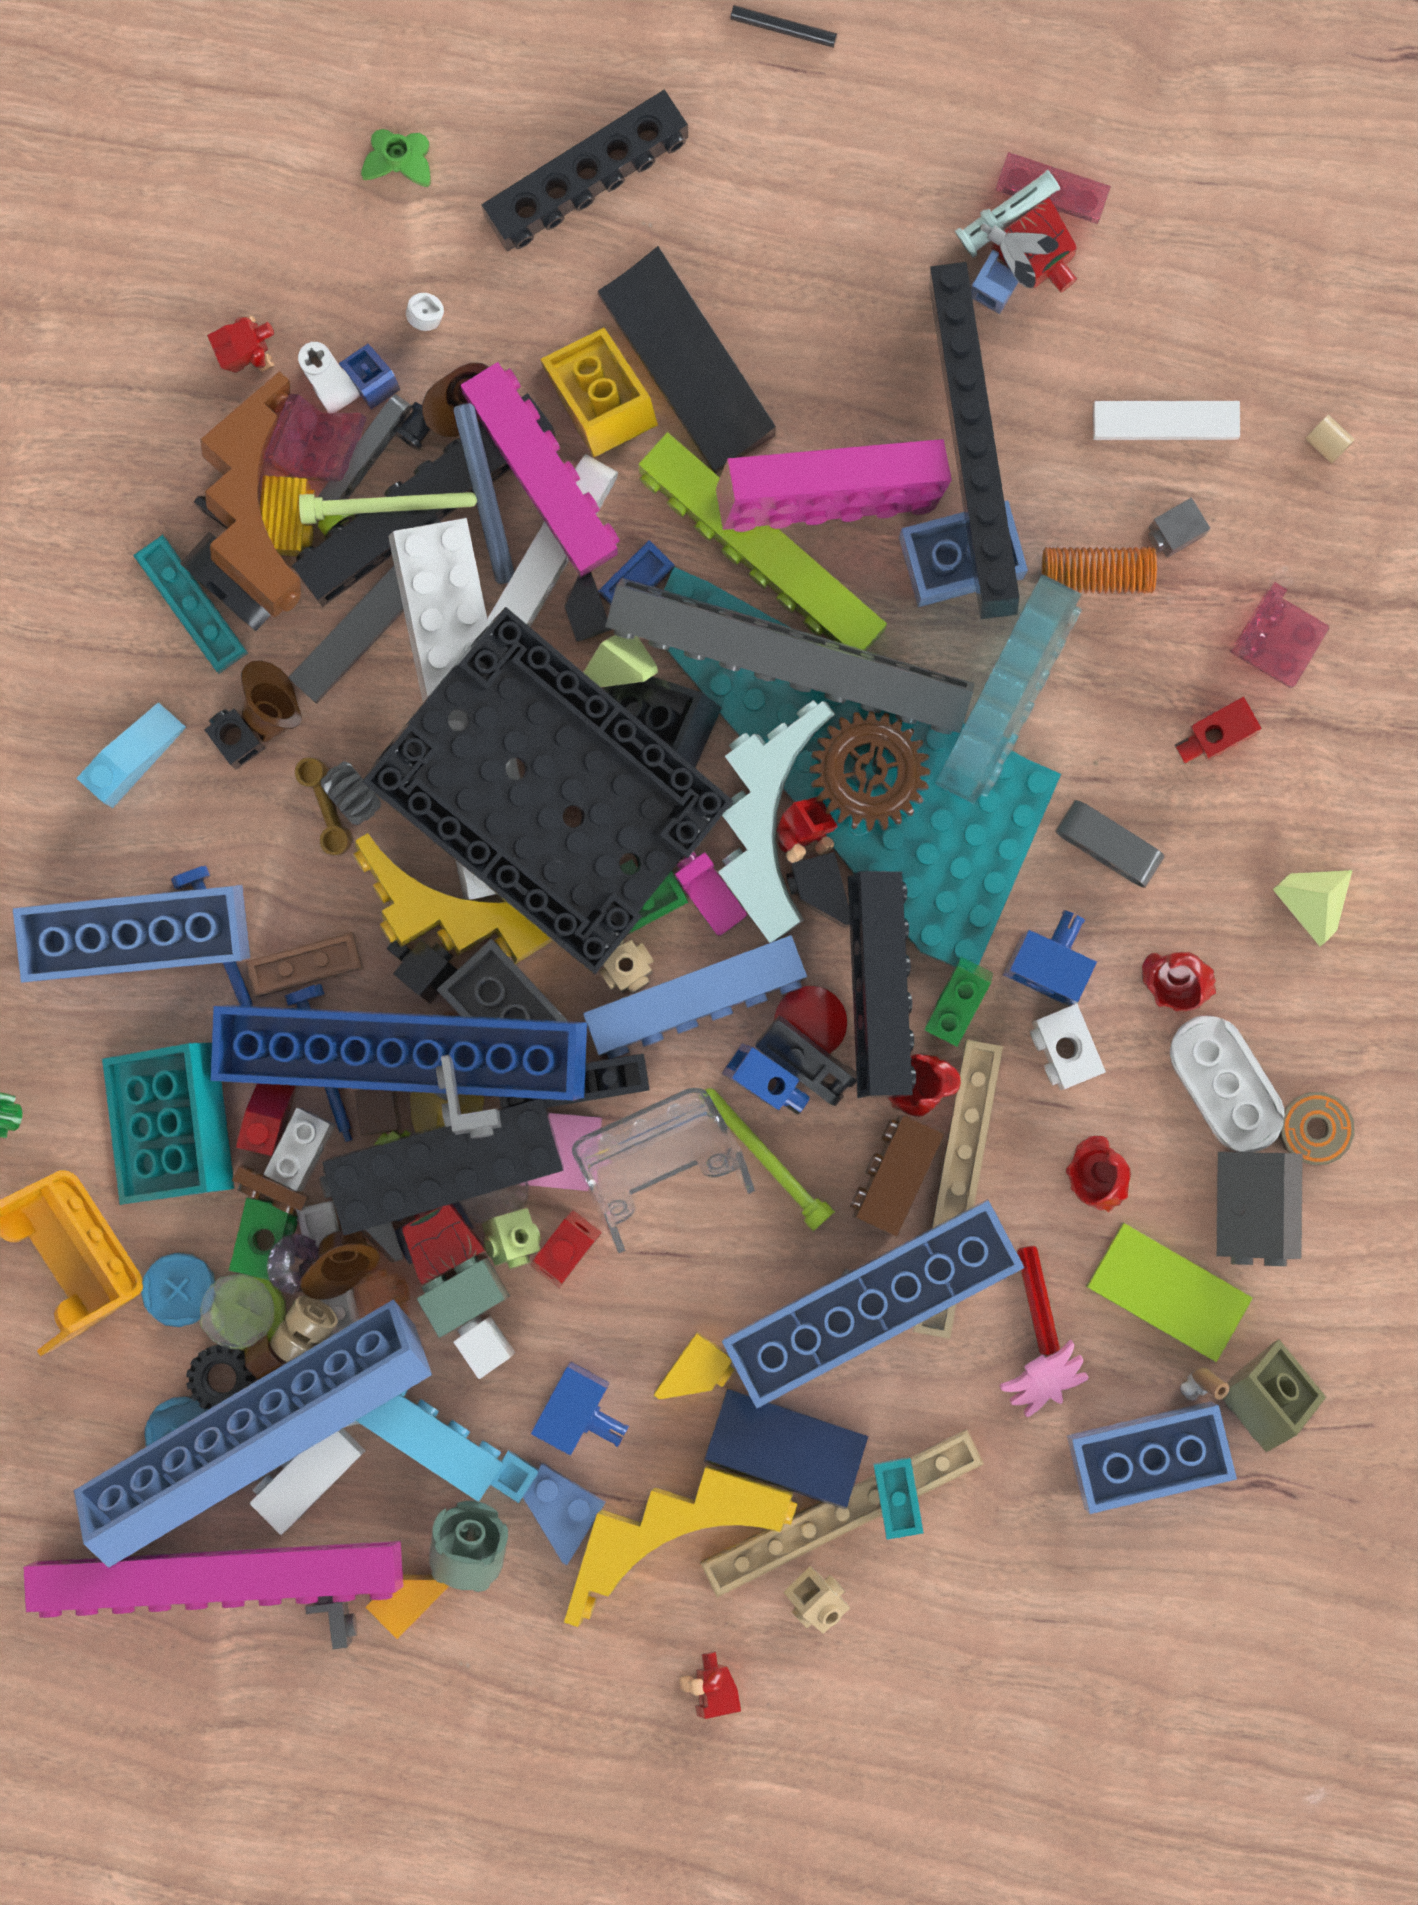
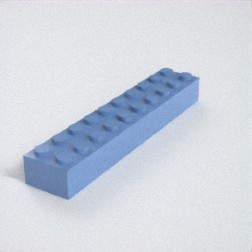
(250, 1433)

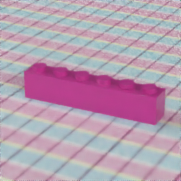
(540, 470)

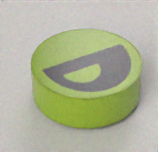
(332, 521)

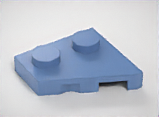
(562, 1510)

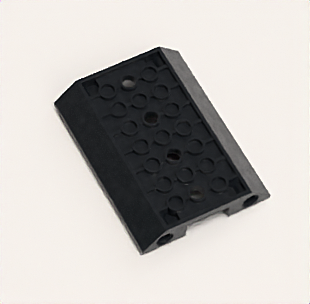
(575, 752)

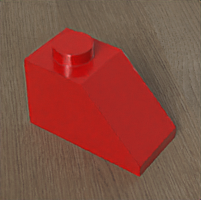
(266, 1118)

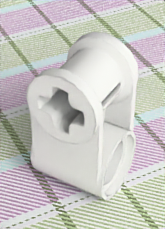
(329, 381)

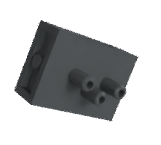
(1259, 1207)

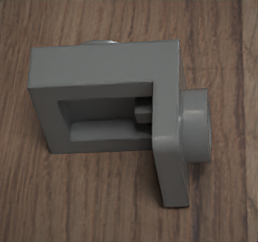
(342, 1624)

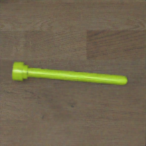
(813, 1210)

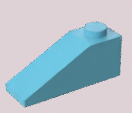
(131, 755)

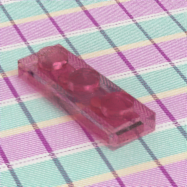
(1076, 196)

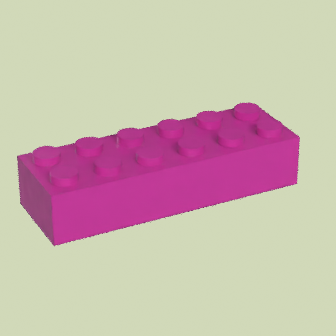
(832, 484)

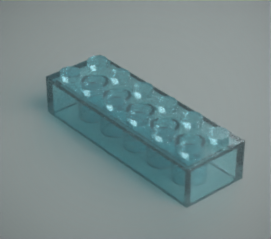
(1006, 694)

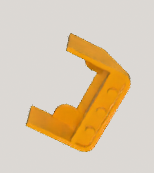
(75, 1247)

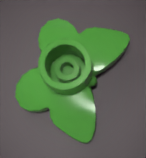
(398, 154)

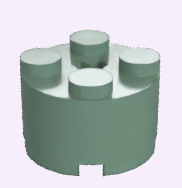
(468, 1546)

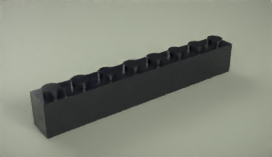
(364, 542)

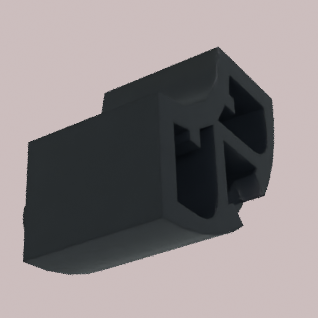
(214, 579)

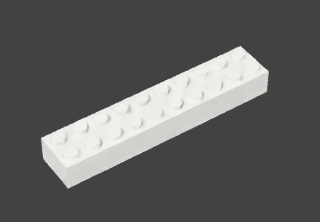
(442, 618)

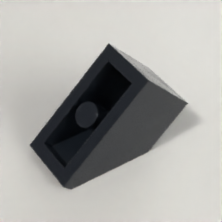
(820, 887)

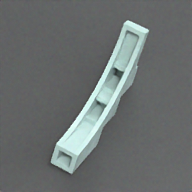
(764, 768)

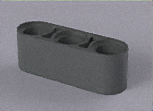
(1110, 843)

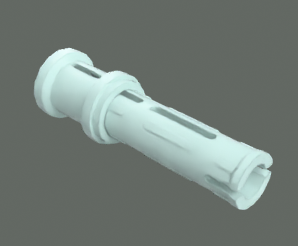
(1009, 211)

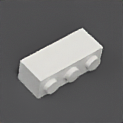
(304, 1480)

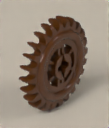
(860, 804)

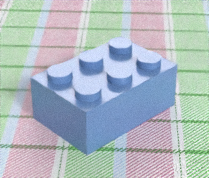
(941, 559)

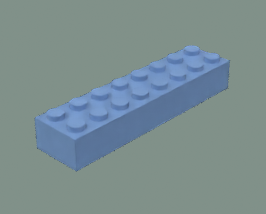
(872, 1303)

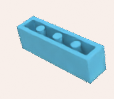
(435, 1444)

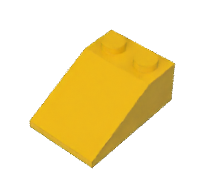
(600, 392)

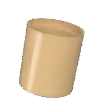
(1330, 439)

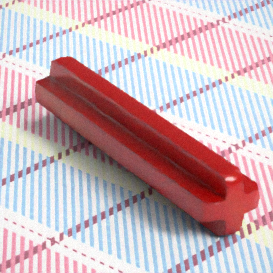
(1038, 1300)

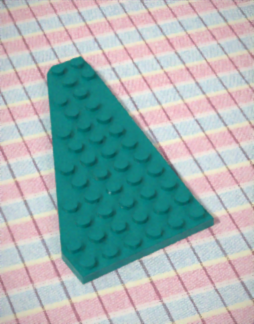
(950, 852)

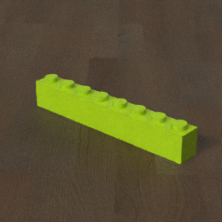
(764, 550)

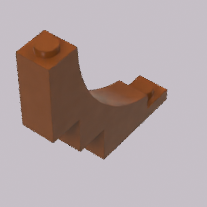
(237, 452)

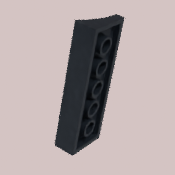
(687, 360)

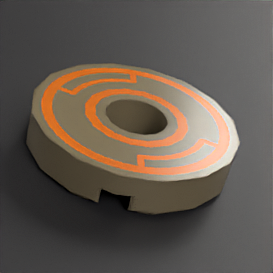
(1338, 1125)

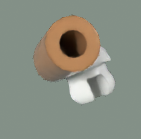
(1203, 1382)

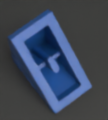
(370, 376)

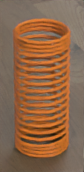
(1140, 578)

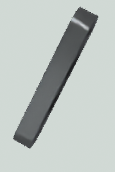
(369, 448)

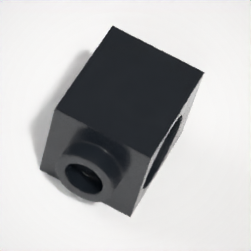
(244, 749)

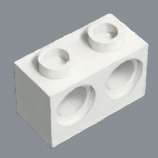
(483, 1345)

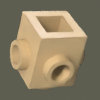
(637, 976)
(817, 1600)

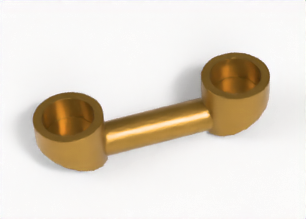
(335, 838)

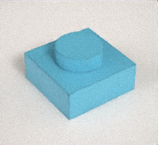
(514, 1476)

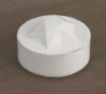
(424, 311)

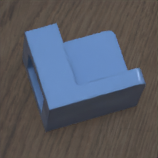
(993, 284)

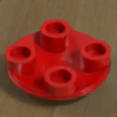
(816, 1014)

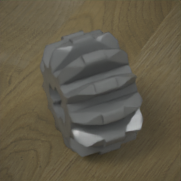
(349, 793)

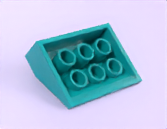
(167, 1124)

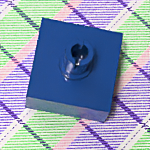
(1051, 964)
(575, 1410)

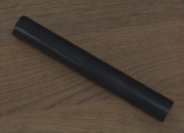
(783, 26)

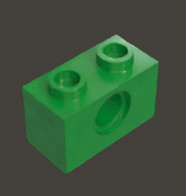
(959, 1001)
(257, 1215)

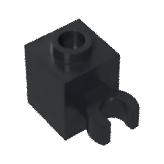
(423, 967)

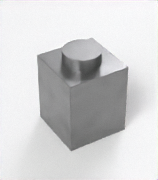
(1178, 528)

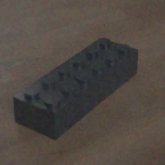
(441, 1167)

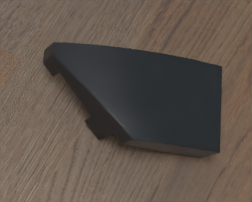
(585, 609)

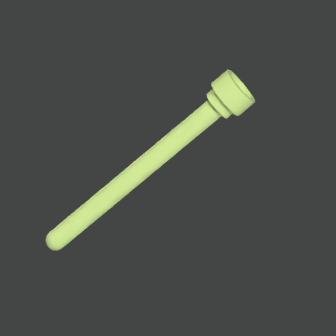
(315, 509)

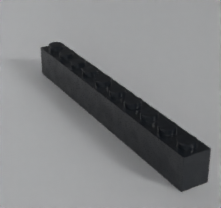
(973, 441)

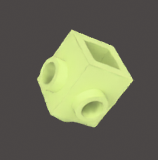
(511, 1238)

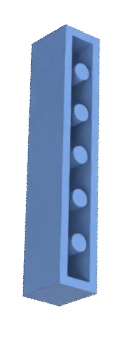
(695, 996)

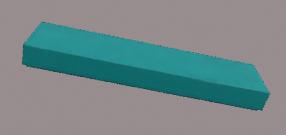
(190, 604)

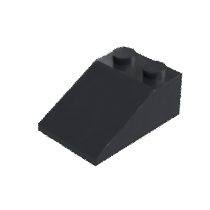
(672, 712)

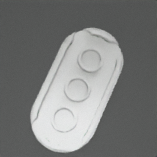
(1227, 1084)

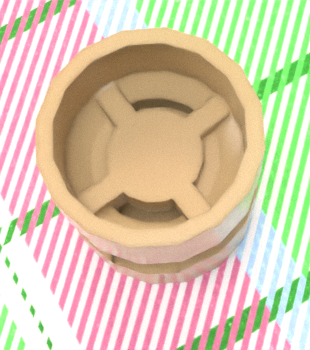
(305, 1326)

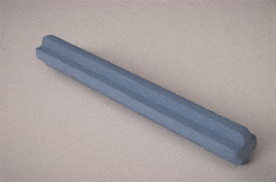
(484, 491)

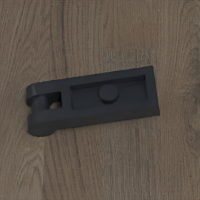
(806, 1060)

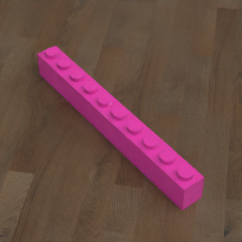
(214, 1577)

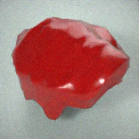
(1178, 980)
(933, 1081)
(1099, 1174)

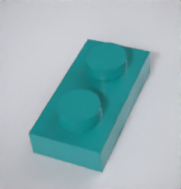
(898, 1498)

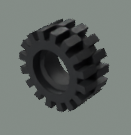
(200, 1370)

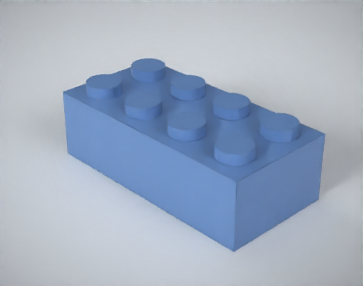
(1151, 1457)

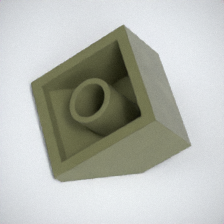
(1273, 1396)

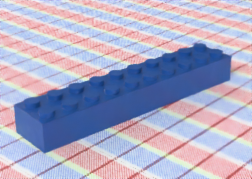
(398, 1051)

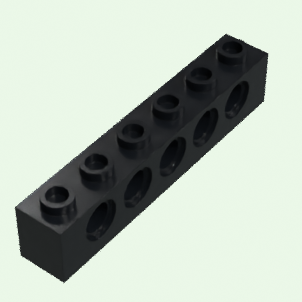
(654, 114)

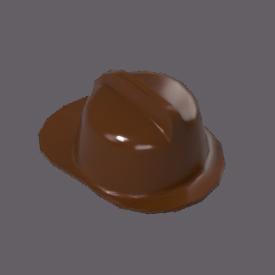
(444, 396)
(269, 700)
(339, 1265)

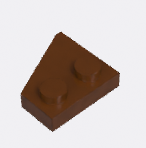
(254, 1183)

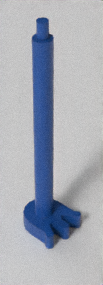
(195, 879)
(301, 999)

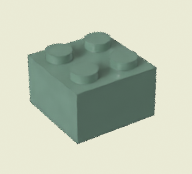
(462, 1297)

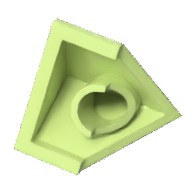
(620, 662)
(1316, 900)

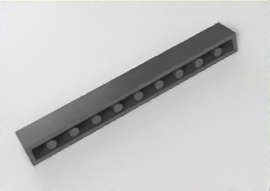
(790, 656)

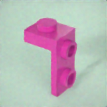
(709, 893)

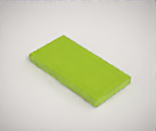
(1169, 1292)

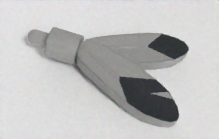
(1013, 249)

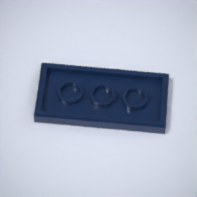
(786, 1449)

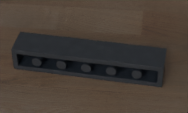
(880, 984)

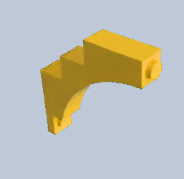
(621, 1542)

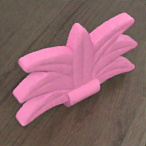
(1046, 1379)

